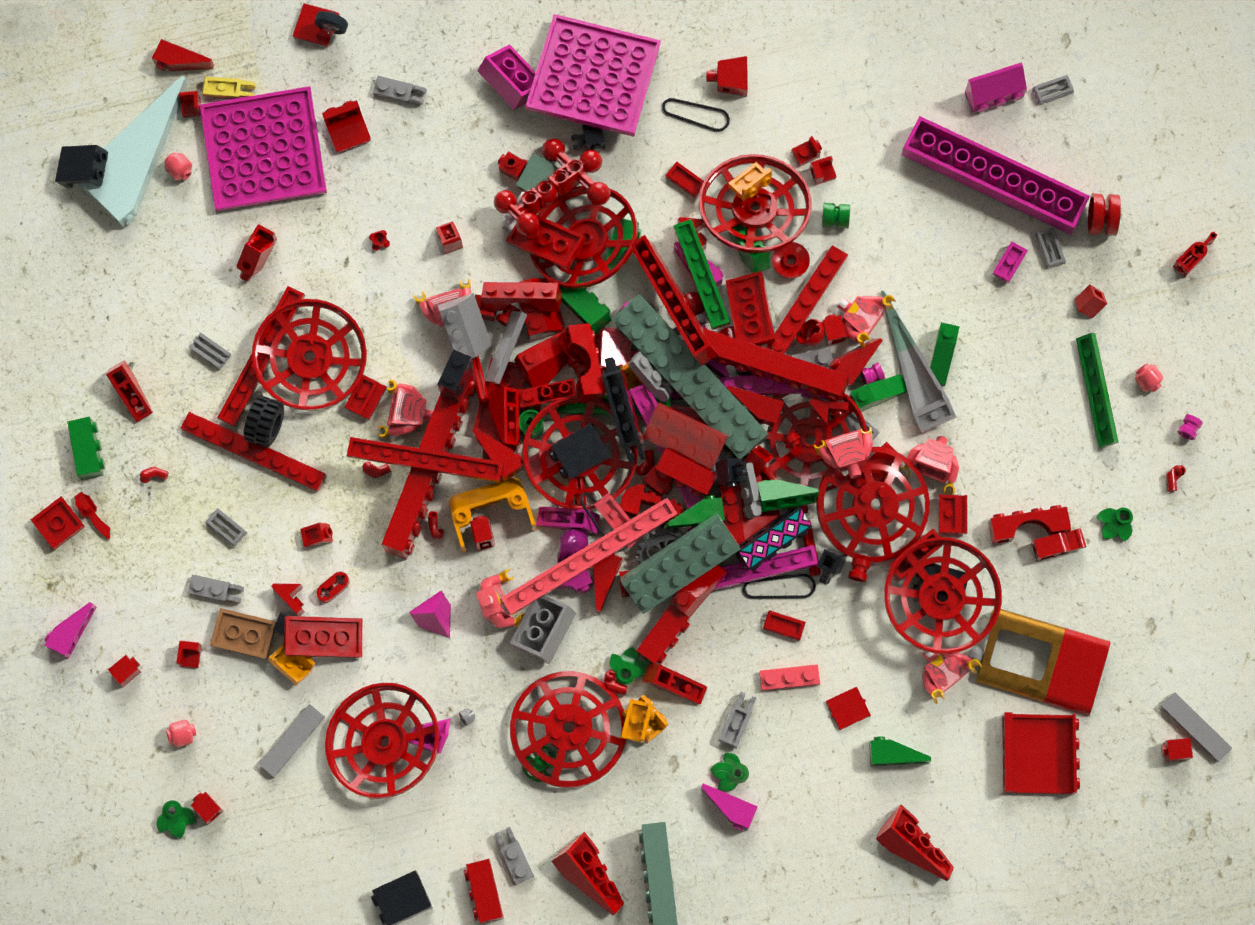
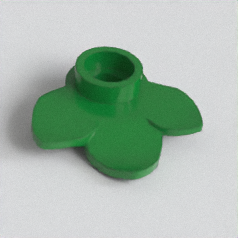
(1113, 525)
(628, 663)
(727, 772)
(175, 822)

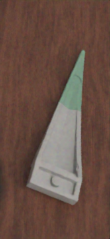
(927, 397)

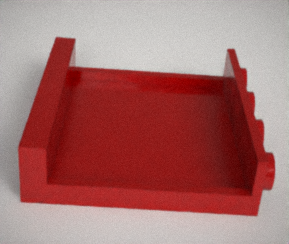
(1040, 753)

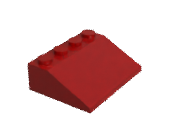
(735, 520)

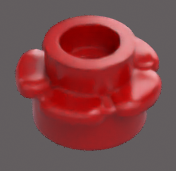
(792, 441)

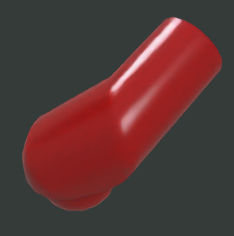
(646, 466)
(374, 471)

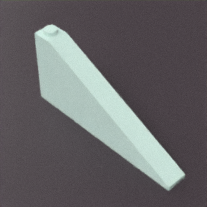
(135, 156)

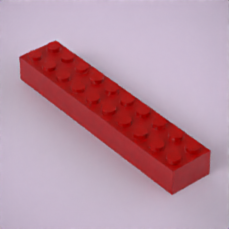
(421, 483)

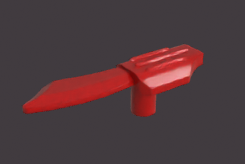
(88, 509)

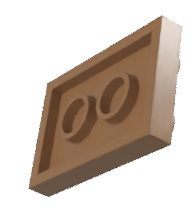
(243, 634)

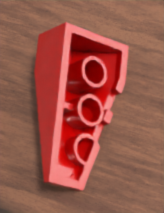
(542, 361)
(906, 839)
(583, 868)

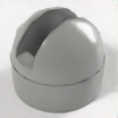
(975, 653)
(466, 717)

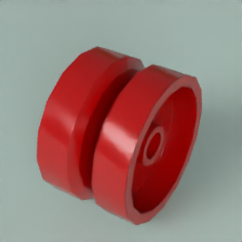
(1104, 214)

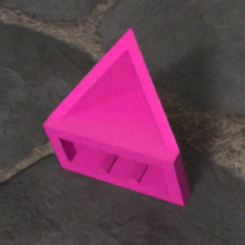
(434, 614)
(430, 739)

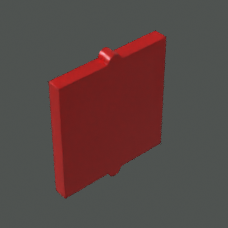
(848, 708)

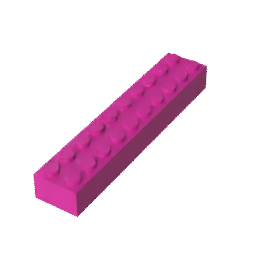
(995, 175)

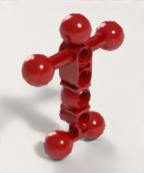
(561, 182)

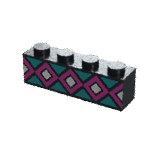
(772, 538)

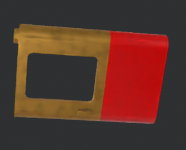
(1071, 669)

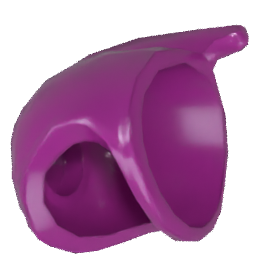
(570, 543)

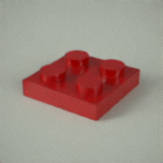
(57, 523)

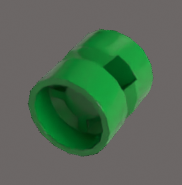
(836, 215)
(524, 422)

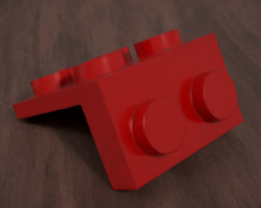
(346, 126)

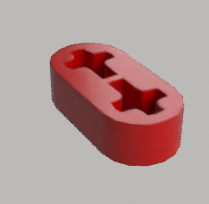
(330, 583)

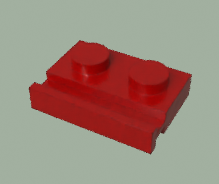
(365, 397)
(952, 514)

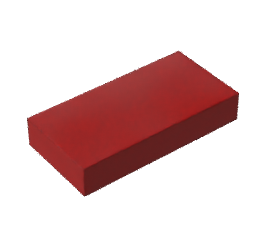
(685, 179)
(784, 625)

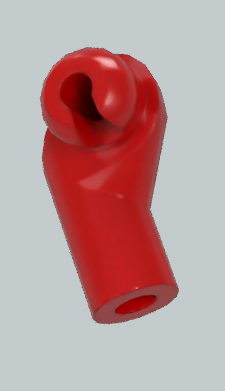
(151, 472)
(1173, 475)
(433, 526)
(612, 683)

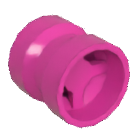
(872, 374)
(1190, 427)

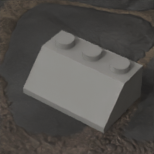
(465, 325)
(543, 628)

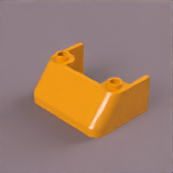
(463, 503)

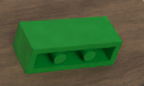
(586, 307)
(86, 448)

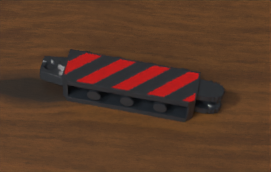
(623, 409)

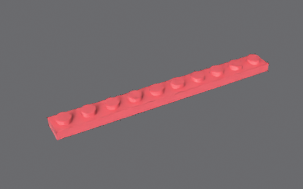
(589, 556)

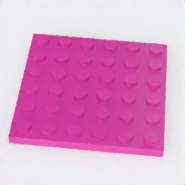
(593, 75)
(263, 148)

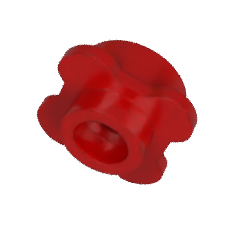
(379, 235)

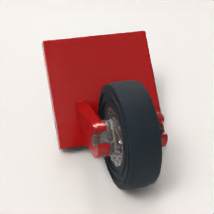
(318, 25)

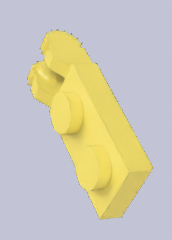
(226, 87)

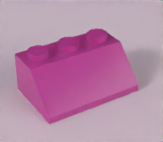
(508, 75)
(996, 88)

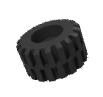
(263, 421)

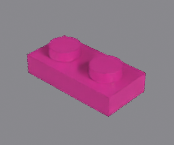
(1010, 262)

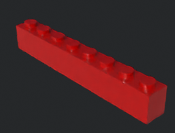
(674, 301)
(778, 366)

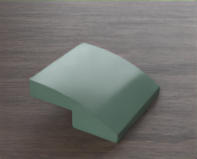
(535, 172)

